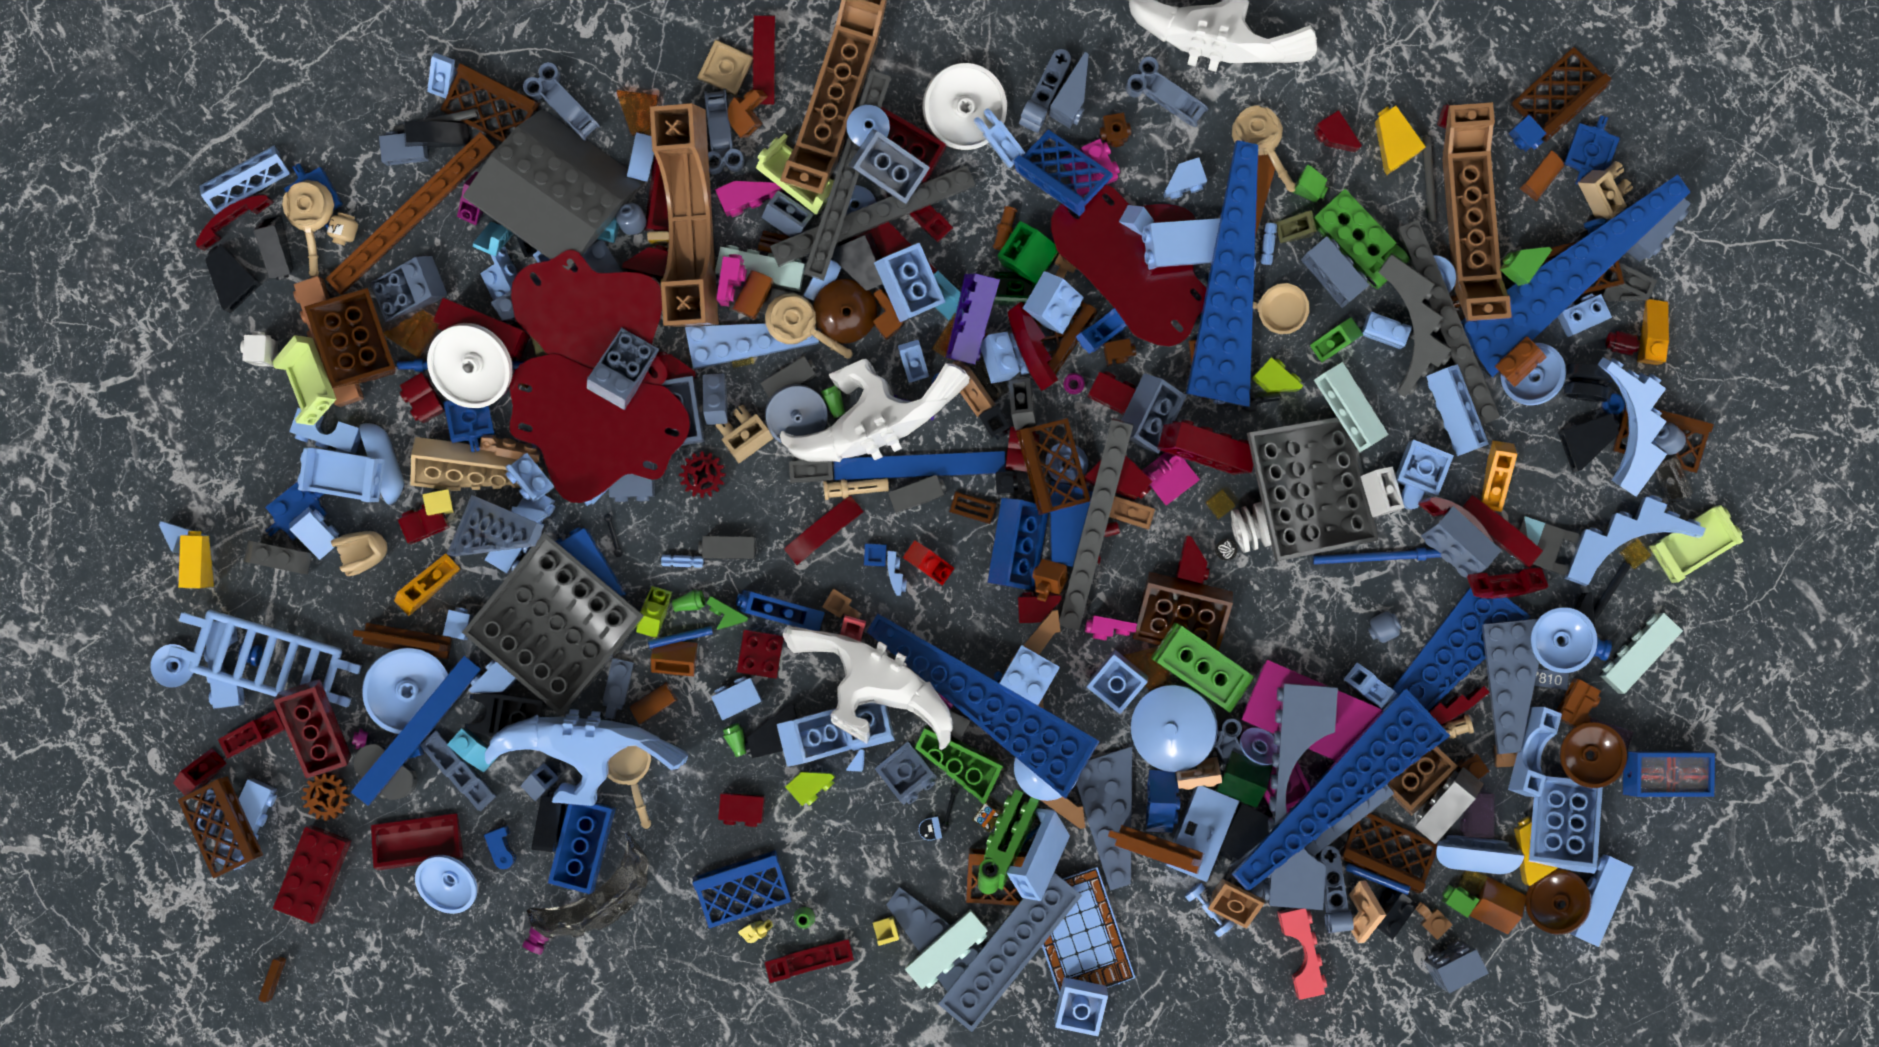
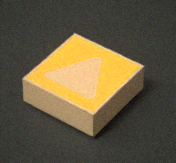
(658, 237)

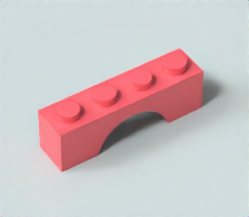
(1308, 979)

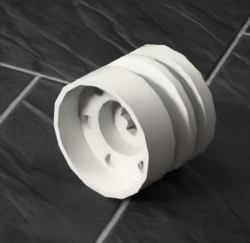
(1250, 527)

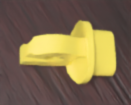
(755, 930)

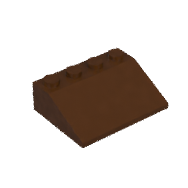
(350, 339)
(1193, 605)

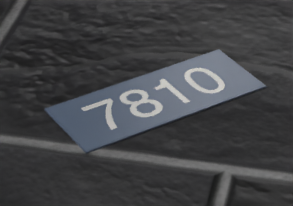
(1551, 679)

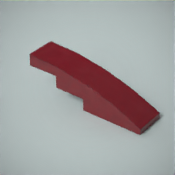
(764, 56)
(1028, 339)
(1504, 533)
(1457, 705)
(252, 734)

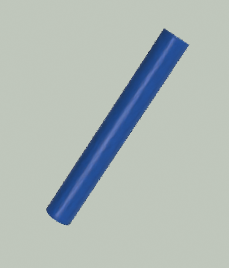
(680, 637)
(1378, 878)

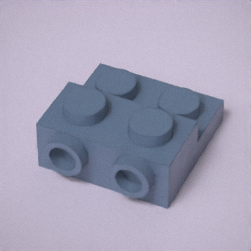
(906, 774)

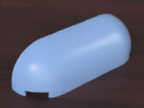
(379, 446)
(1478, 854)

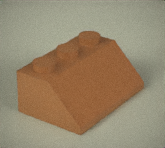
(1422, 780)

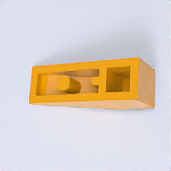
(1654, 333)
(1498, 474)
(426, 584)

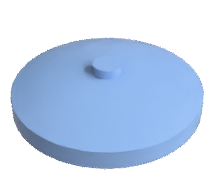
(400, 686)
(1174, 728)

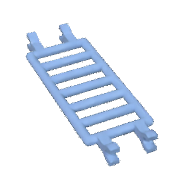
(257, 685)

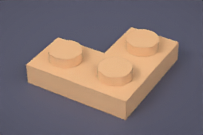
(1206, 774)
(1369, 913)

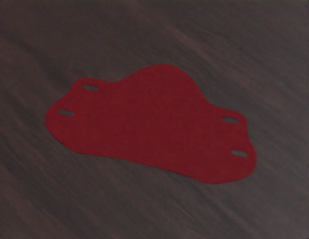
(1116, 266)
(586, 309)
(588, 438)

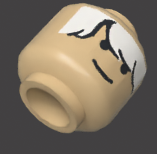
(342, 228)

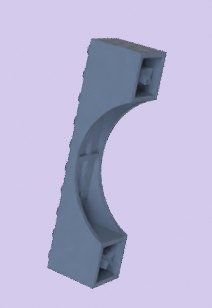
(1303, 718)

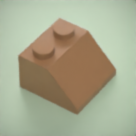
(1235, 903)

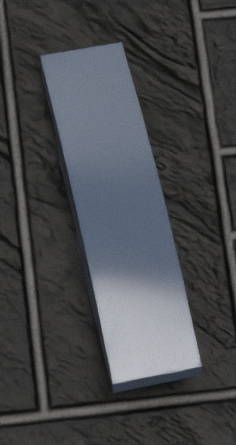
(458, 771)

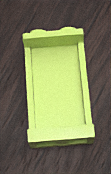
(772, 164)
(307, 378)
(1684, 554)

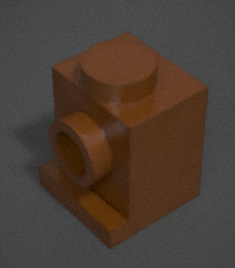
(1119, 351)

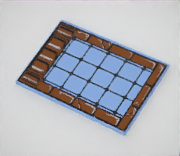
(1088, 940)

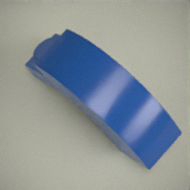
(1101, 331)

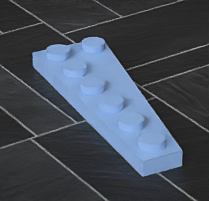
(734, 342)

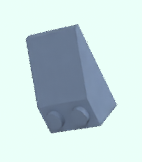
(1069, 101)

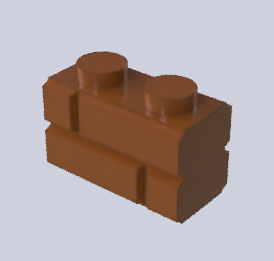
(1520, 361)
(1578, 703)

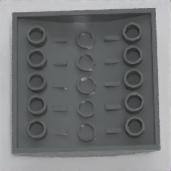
(552, 187)
(1311, 488)
(553, 624)

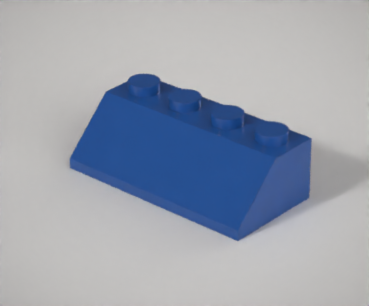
(1017, 544)
(581, 846)

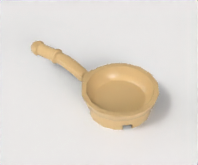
(1262, 128)
(309, 208)
(1283, 308)
(793, 320)
(628, 768)

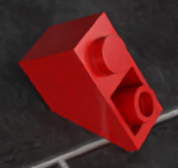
(928, 562)

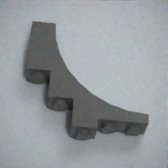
(1427, 348)

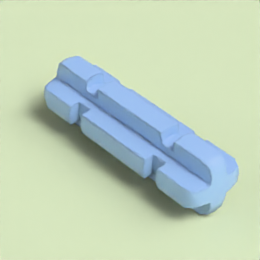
(1268, 243)
(682, 561)

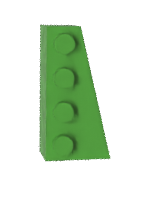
(962, 762)

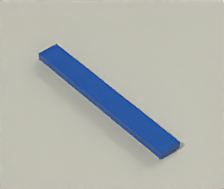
(920, 466)
(416, 731)

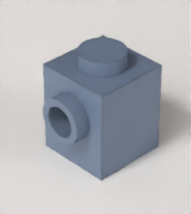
(539, 782)

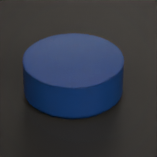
(1614, 406)

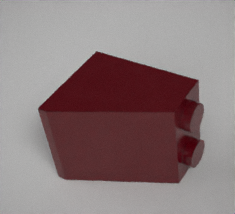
(1132, 480)

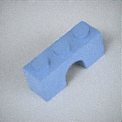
(344, 438)

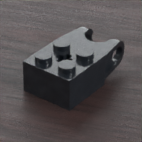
(503, 710)

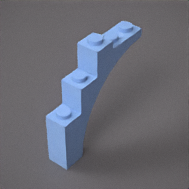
(1641, 453)
(1649, 519)

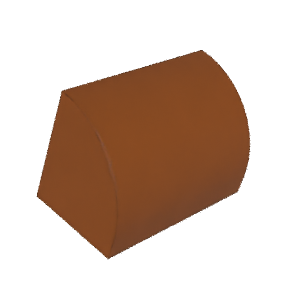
(1542, 175)
(753, 294)
(675, 659)
(653, 703)

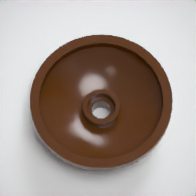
(829, 307)
(1607, 759)
(1545, 897)

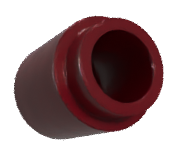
(1622, 343)

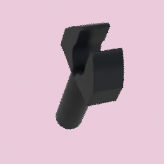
(1263, 398)

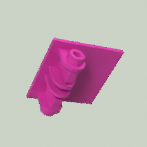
(1170, 476)

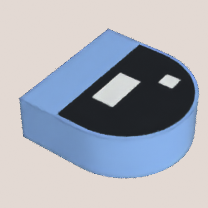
(930, 829)

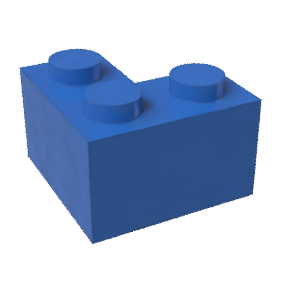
(1162, 801)

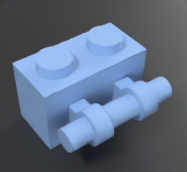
(1000, 357)

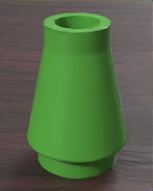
(833, 400)
(690, 601)
(735, 738)
(808, 913)

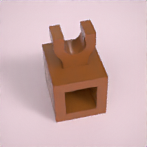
(1049, 578)

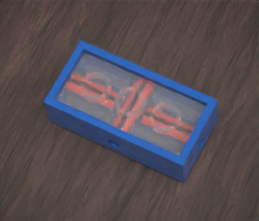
(1669, 774)

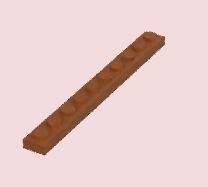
(410, 213)

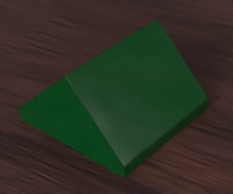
(1012, 289)
(1244, 779)

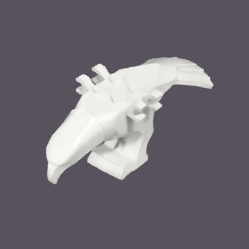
(1220, 33)
(877, 415)
(873, 679)

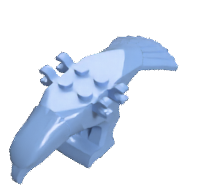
(584, 744)

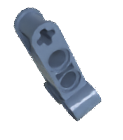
(1166, 93)
(560, 101)
(1036, 110)
(721, 133)
(1228, 742)
(1337, 917)

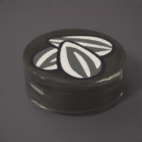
(1226, 549)

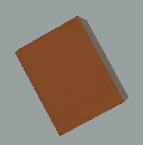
(1499, 906)

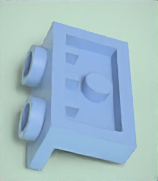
(529, 477)

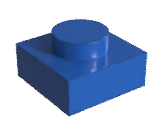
(875, 555)

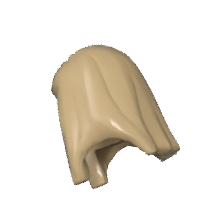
(360, 551)

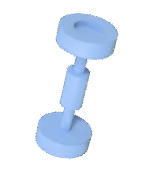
(1223, 926)

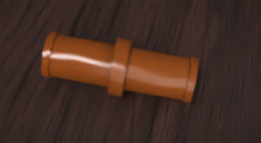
(1005, 227)

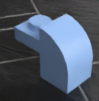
(1369, 686)

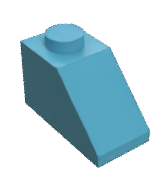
(470, 749)

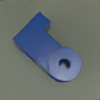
(499, 847)

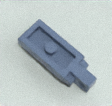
(617, 686)

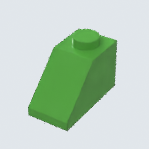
(1311, 184)
(1524, 264)
(1336, 339)

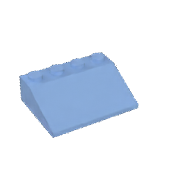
(1566, 826)

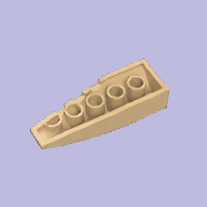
(454, 466)

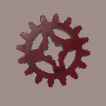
(698, 485)

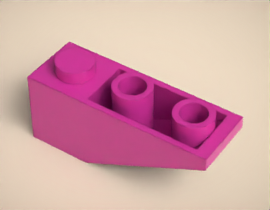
(743, 194)

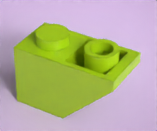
(1275, 378)
(654, 611)
(808, 784)

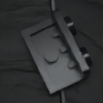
(1397, 909)

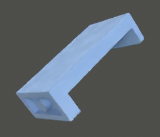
(1180, 242)
(341, 474)
(1042, 858)

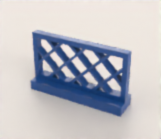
(1048, 181)
(730, 874)

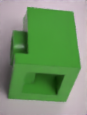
(1459, 900)

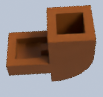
(741, 113)
(888, 322)

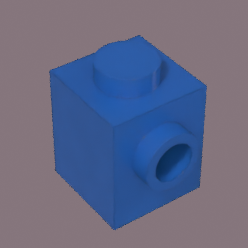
(1527, 134)

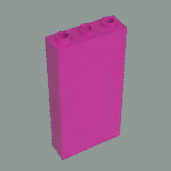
(1351, 713)

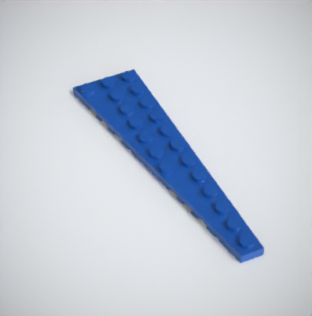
(1568, 276)
(1225, 330)
(1455, 647)
(1030, 733)
(1377, 756)

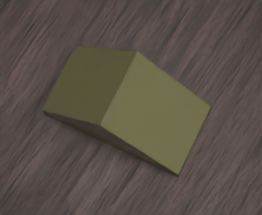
(1296, 227)

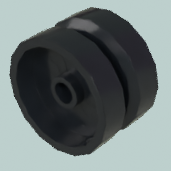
(1587, 383)

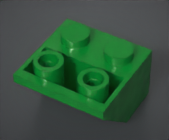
(1027, 252)

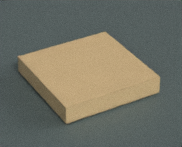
(725, 68)

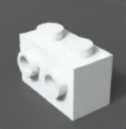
(259, 349)
(1382, 491)

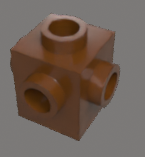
(1117, 123)

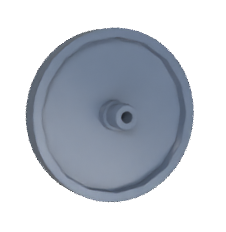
(795, 411)

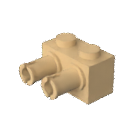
(1602, 192)
(747, 437)

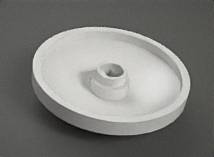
(956, 99)
(469, 365)

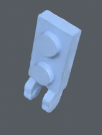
(1000, 138)

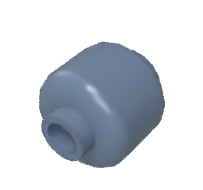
(631, 219)
(1670, 439)
(1384, 627)

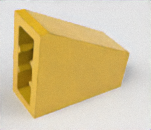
(1396, 139)
(195, 561)
(1530, 871)

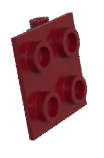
(760, 654)

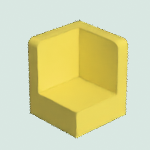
(438, 502)
(886, 930)

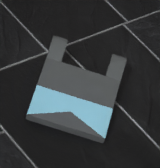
(1549, 540)

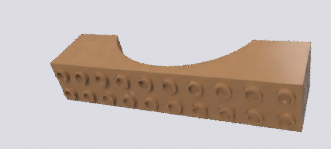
(683, 159)

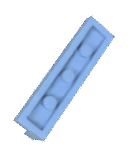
(243, 172)

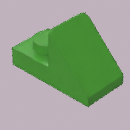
(731, 617)

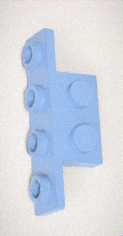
(500, 275)

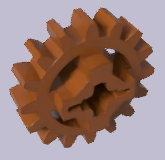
(322, 789)

